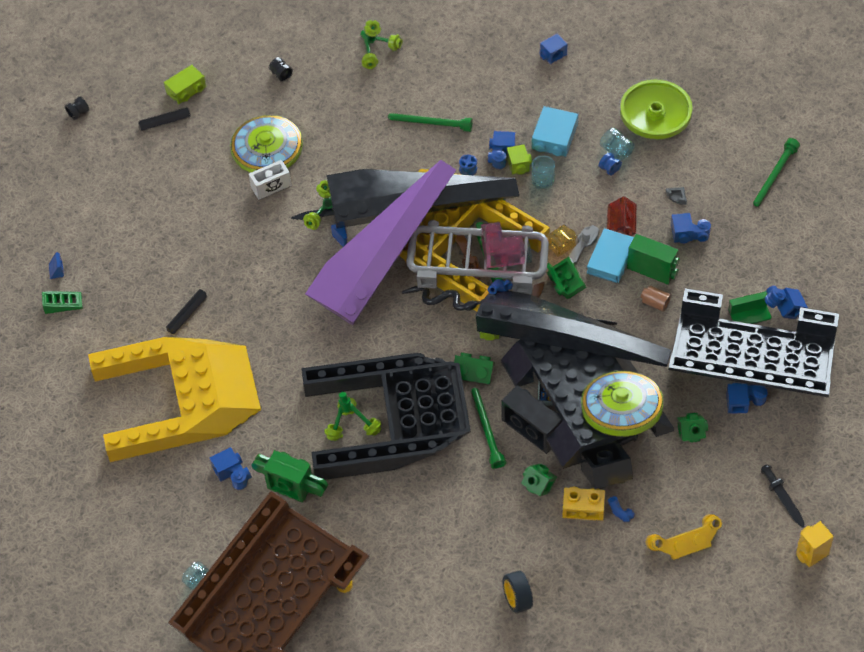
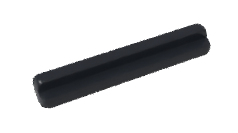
(164, 118)
(186, 311)

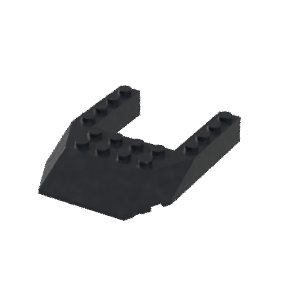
(422, 409)

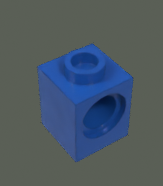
(553, 49)

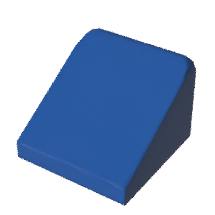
(339, 234)
(56, 266)

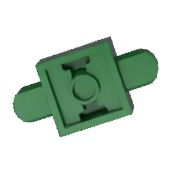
(289, 476)

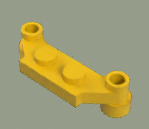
(687, 542)

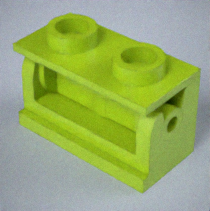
(185, 84)

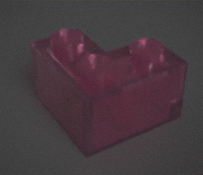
(501, 250)

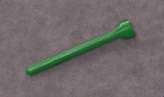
(464, 124)
(790, 147)
(496, 459)

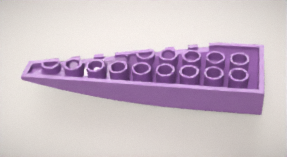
(362, 264)

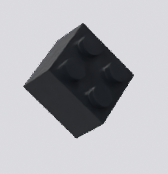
(606, 465)

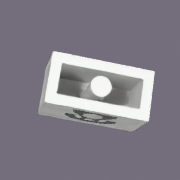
(270, 179)

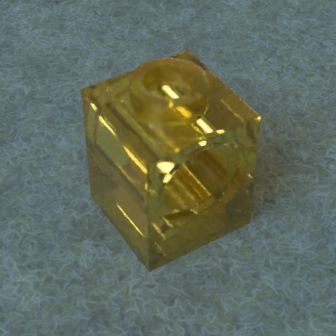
(561, 240)

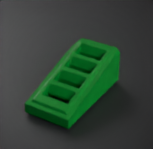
(55, 307)

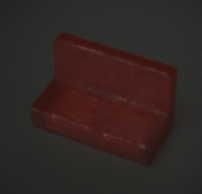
(622, 216)

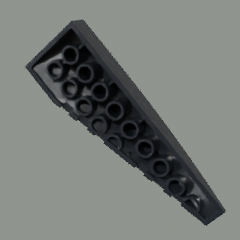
(366, 193)
(542, 322)

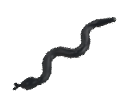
(468, 306)

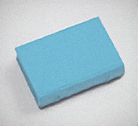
(610, 256)

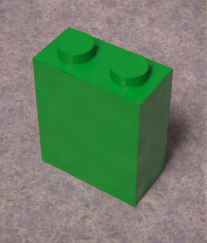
(653, 259)

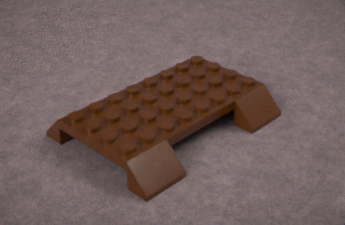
(266, 582)

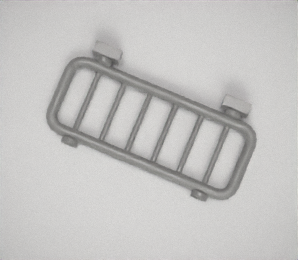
(428, 275)

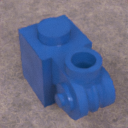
(499, 144)
(685, 231)
(786, 300)
(740, 394)
(227, 465)

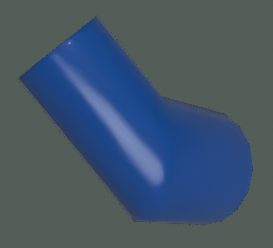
(500, 285)
(616, 508)

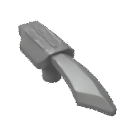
(584, 239)

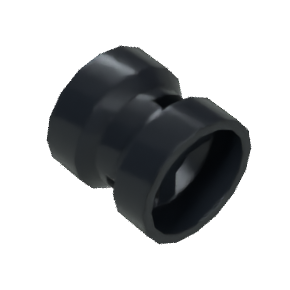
(280, 69)
(76, 108)

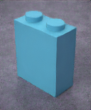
(554, 131)

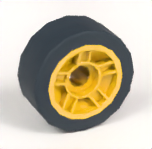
(517, 591)

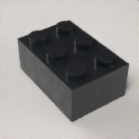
(529, 417)

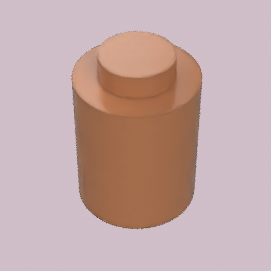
(655, 298)

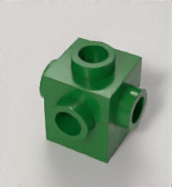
(692, 427)
(538, 479)

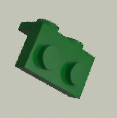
(566, 278)
(475, 369)

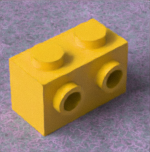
(583, 503)
(814, 544)

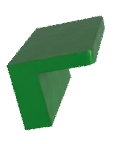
(749, 309)

